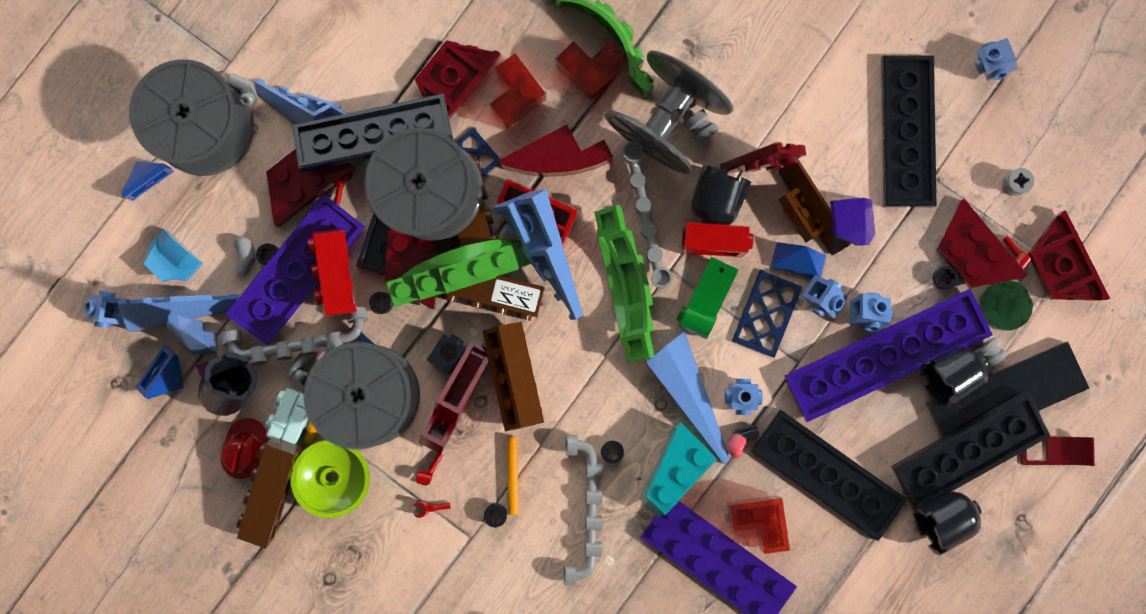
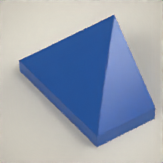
(144, 177)
(798, 260)
(162, 375)

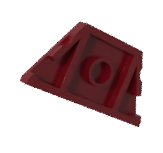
(455, 73)
(767, 157)
(293, 191)
(976, 251)
(407, 252)
(1065, 264)

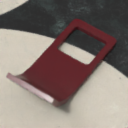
(1066, 452)

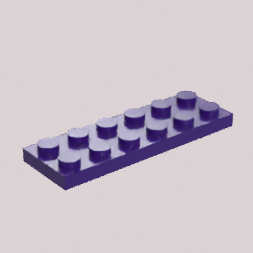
(287, 275)
(718, 561)

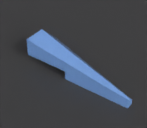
(298, 108)
(536, 228)
(155, 312)
(191, 335)
(681, 378)

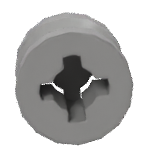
(1011, 183)
(991, 352)

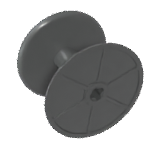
(686, 87)
(191, 118)
(423, 184)
(361, 395)

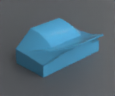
(170, 258)

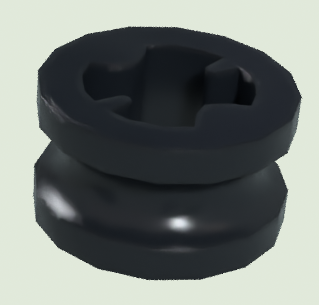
(259, 254)
(940, 271)
(375, 297)
(620, 453)
(487, 515)

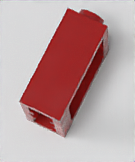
(716, 240)

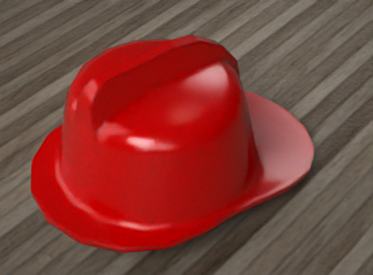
(242, 447)

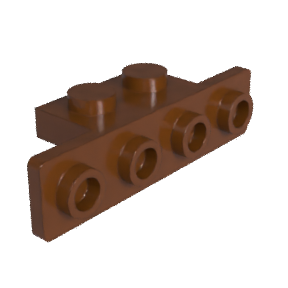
(808, 208)

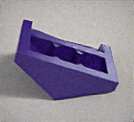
(853, 220)

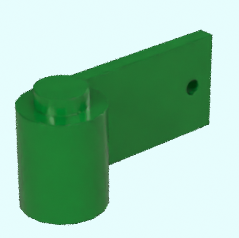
(707, 298)

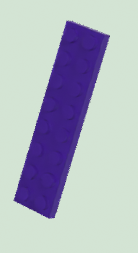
(887, 355)

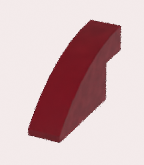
(557, 156)
(455, 397)

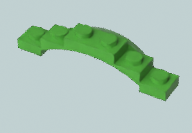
(621, 33)
(457, 270)
(627, 283)

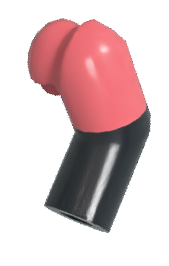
(739, 438)

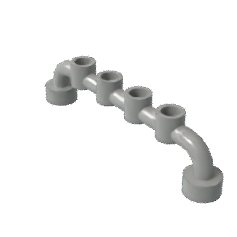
(661, 276)
(308, 345)
(592, 521)

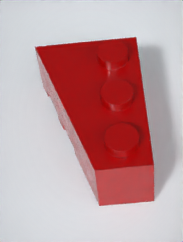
(563, 213)
(332, 272)

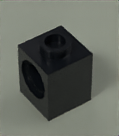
(436, 355)

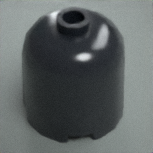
(718, 196)
(955, 376)
(226, 384)
(948, 521)

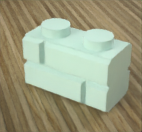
(290, 418)

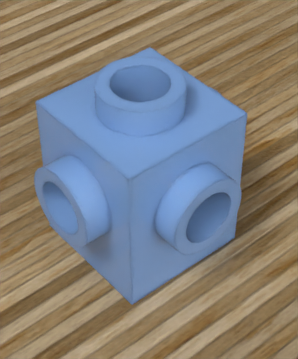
(996, 60)
(825, 296)
(103, 309)
(870, 311)
(733, 397)

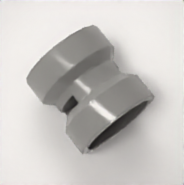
(702, 128)

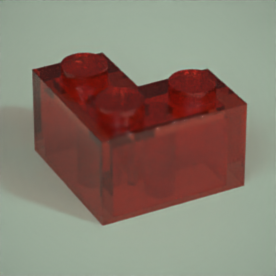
(591, 74)
(522, 92)
(766, 516)

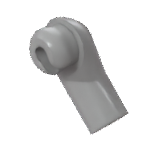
(246, 87)
(246, 253)
(296, 371)

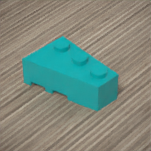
(676, 471)

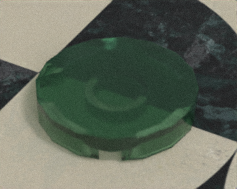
(1006, 305)

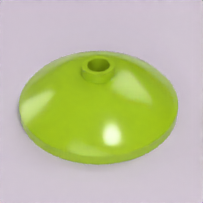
(328, 497)

